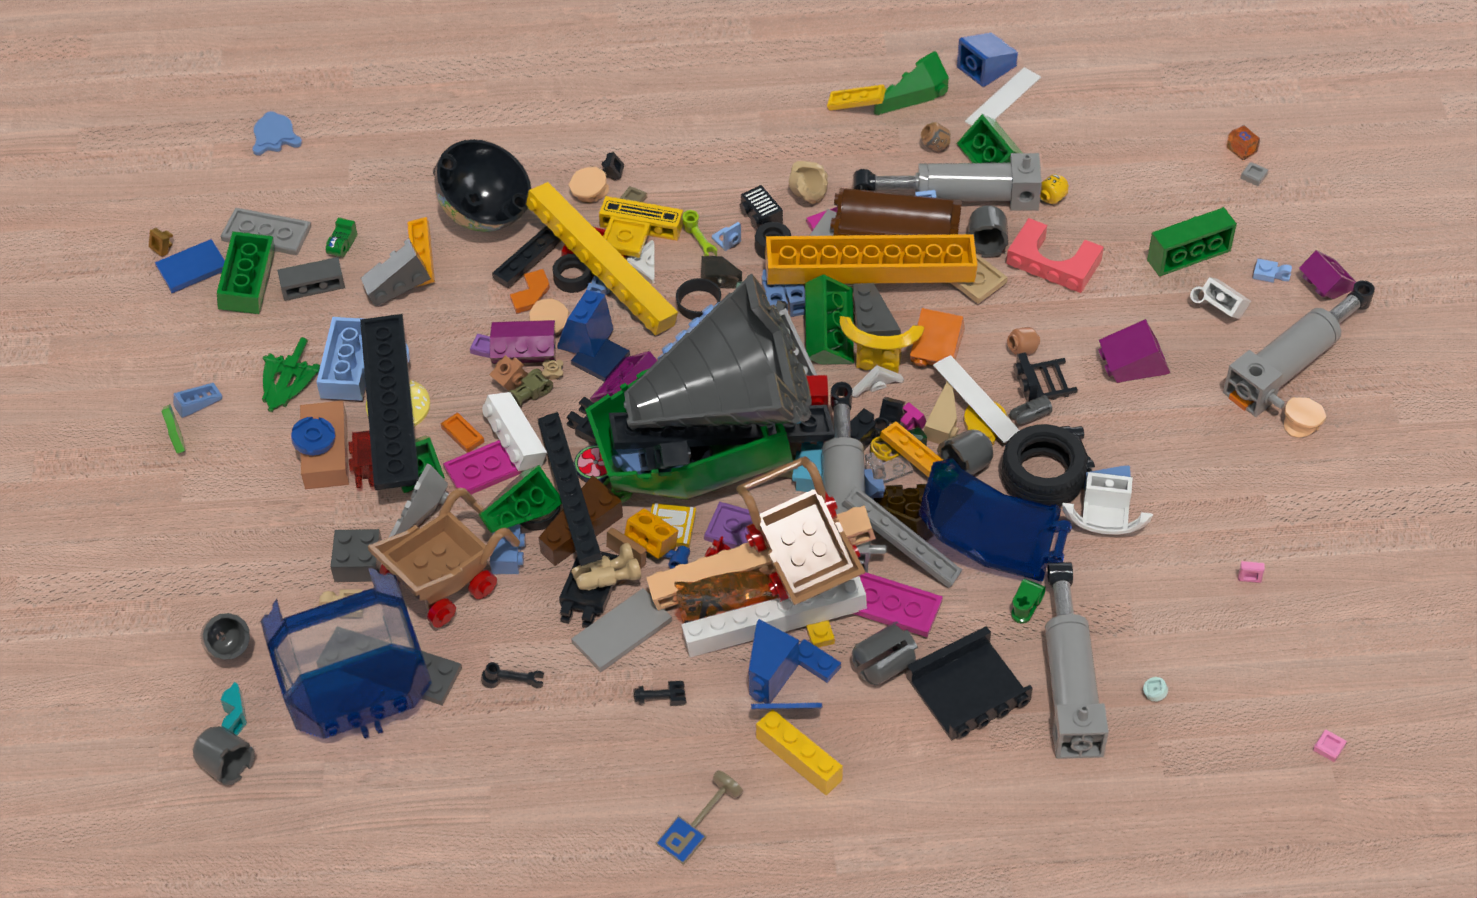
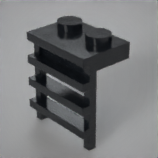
(1030, 384)

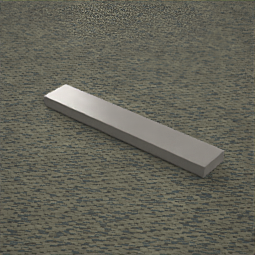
(904, 538)

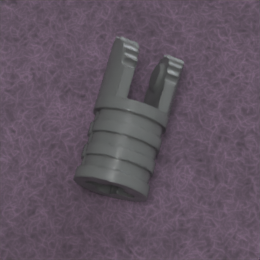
(1031, 410)

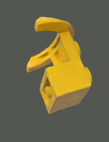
(879, 350)

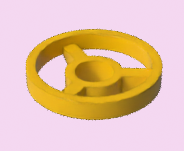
(885, 456)

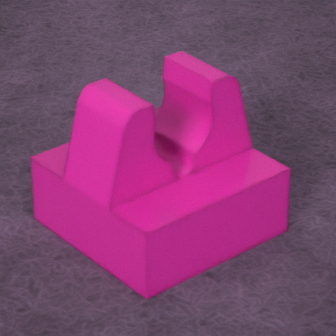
(912, 417)

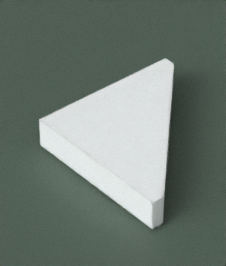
(645, 263)
(876, 380)

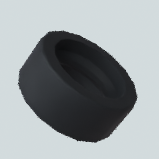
(574, 284)

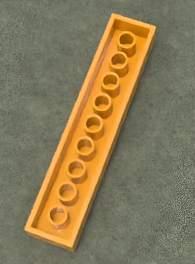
(871, 258)

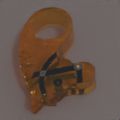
(721, 593)

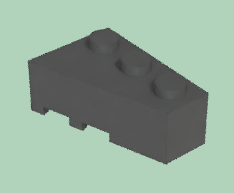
(396, 275)
(872, 312)

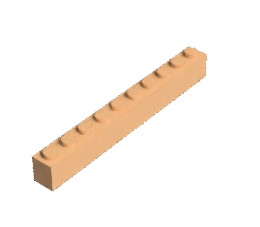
(743, 558)

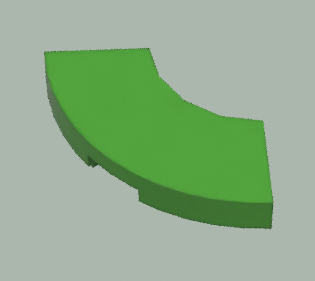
(173, 429)

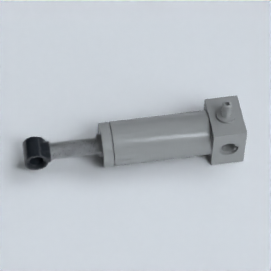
(969, 182)
(1262, 374)
(845, 462)
(1079, 719)

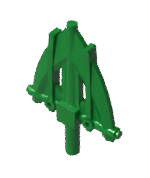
(282, 393)

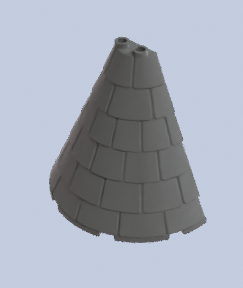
(726, 371)

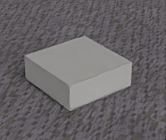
(1254, 174)

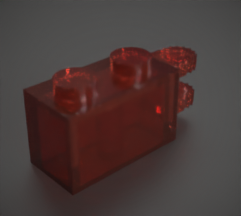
(361, 458)

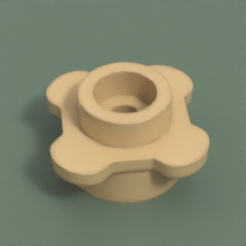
(552, 369)

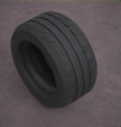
(1047, 441)

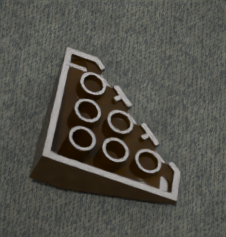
(905, 506)

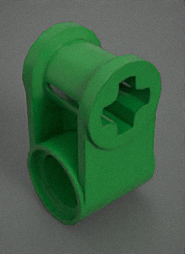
(1027, 600)

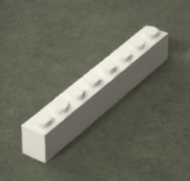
(740, 624)

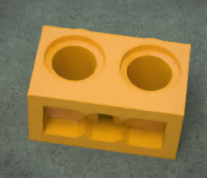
(651, 533)

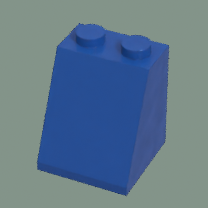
(985, 57)
(587, 325)
(771, 662)

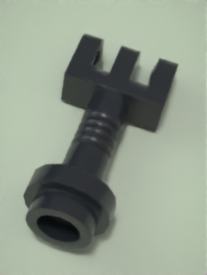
(674, 692)

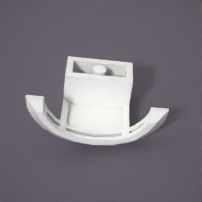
(1106, 506)

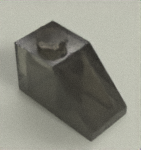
(720, 271)

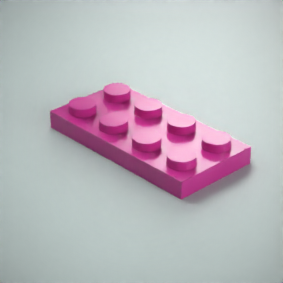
(899, 603)

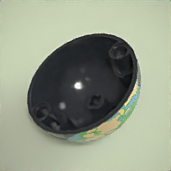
(481, 185)

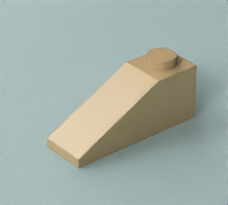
(943, 418)

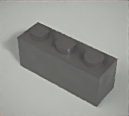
(311, 278)

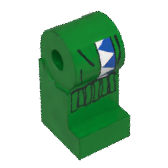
(342, 237)

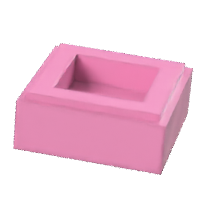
(1251, 571)
(1329, 745)

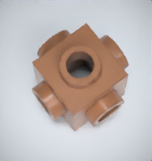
(509, 373)

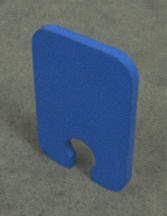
(787, 706)

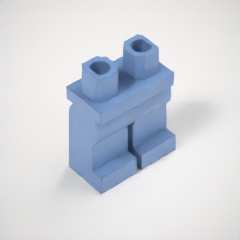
(791, 293)

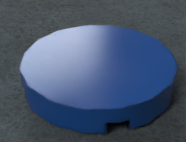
(313, 436)

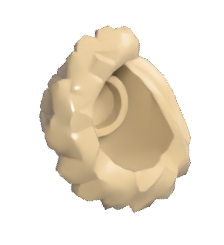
(808, 181)

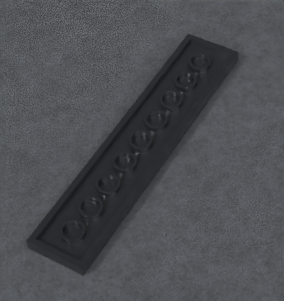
(389, 402)
(815, 429)

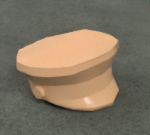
(589, 184)
(550, 310)
(1303, 417)

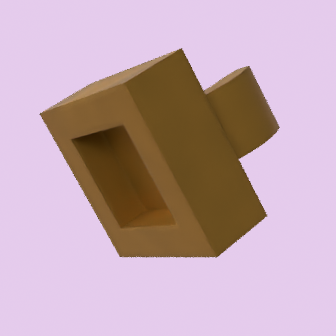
(160, 241)

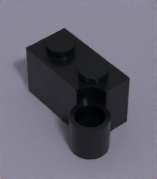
(866, 428)

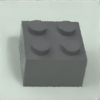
(351, 555)

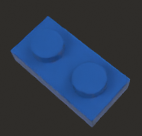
(817, 661)

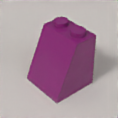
(1133, 353)

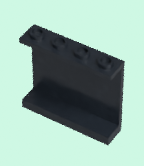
(967, 684)

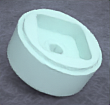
(1155, 689)

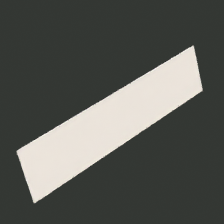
(1006, 95)
(976, 398)

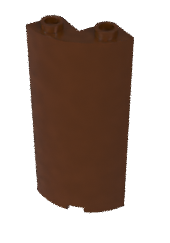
(893, 214)

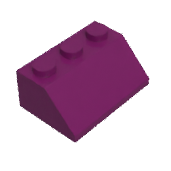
(523, 340)
(624, 373)

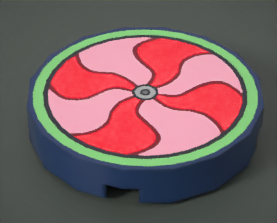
(589, 463)

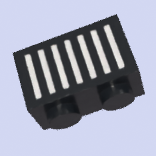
(760, 207)

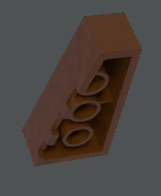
(604, 511)

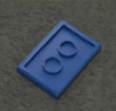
(191, 265)

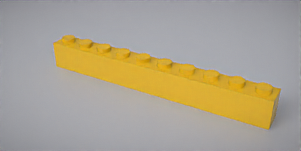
(602, 258)

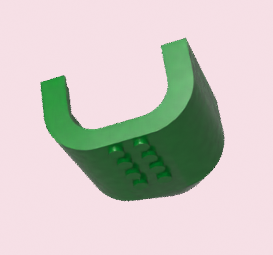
(725, 467)

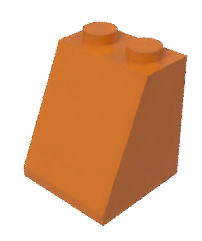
(939, 339)

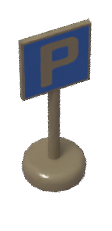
(683, 838)

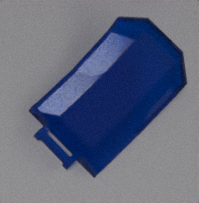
(989, 525)

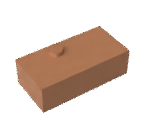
(332, 466)

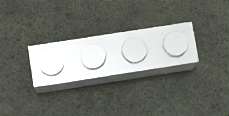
(514, 431)

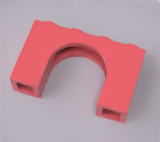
(1069, 273)

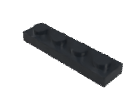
(526, 257)

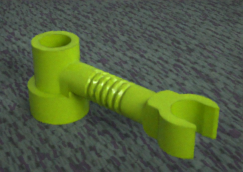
(690, 222)

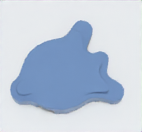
(273, 132)

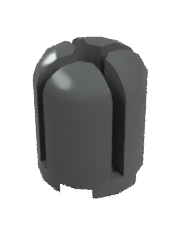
(889, 637)

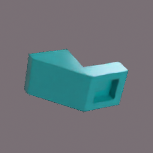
(233, 705)

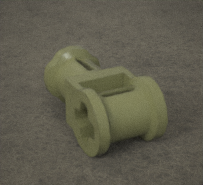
(532, 386)

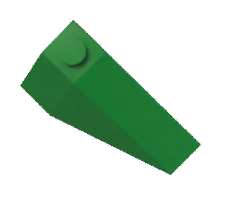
(919, 86)
(521, 500)

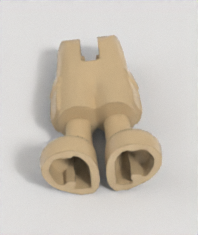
(602, 572)

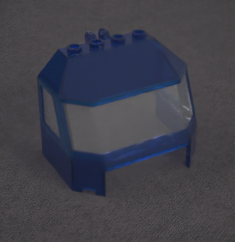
(348, 660)

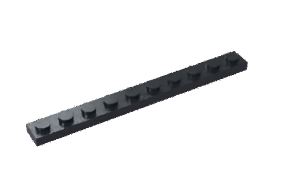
(570, 489)

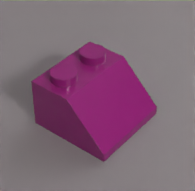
(1327, 275)

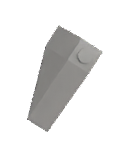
(427, 495)

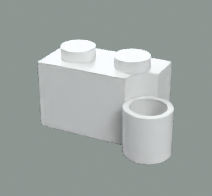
(1222, 297)

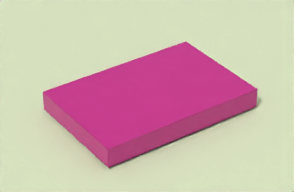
(481, 468)

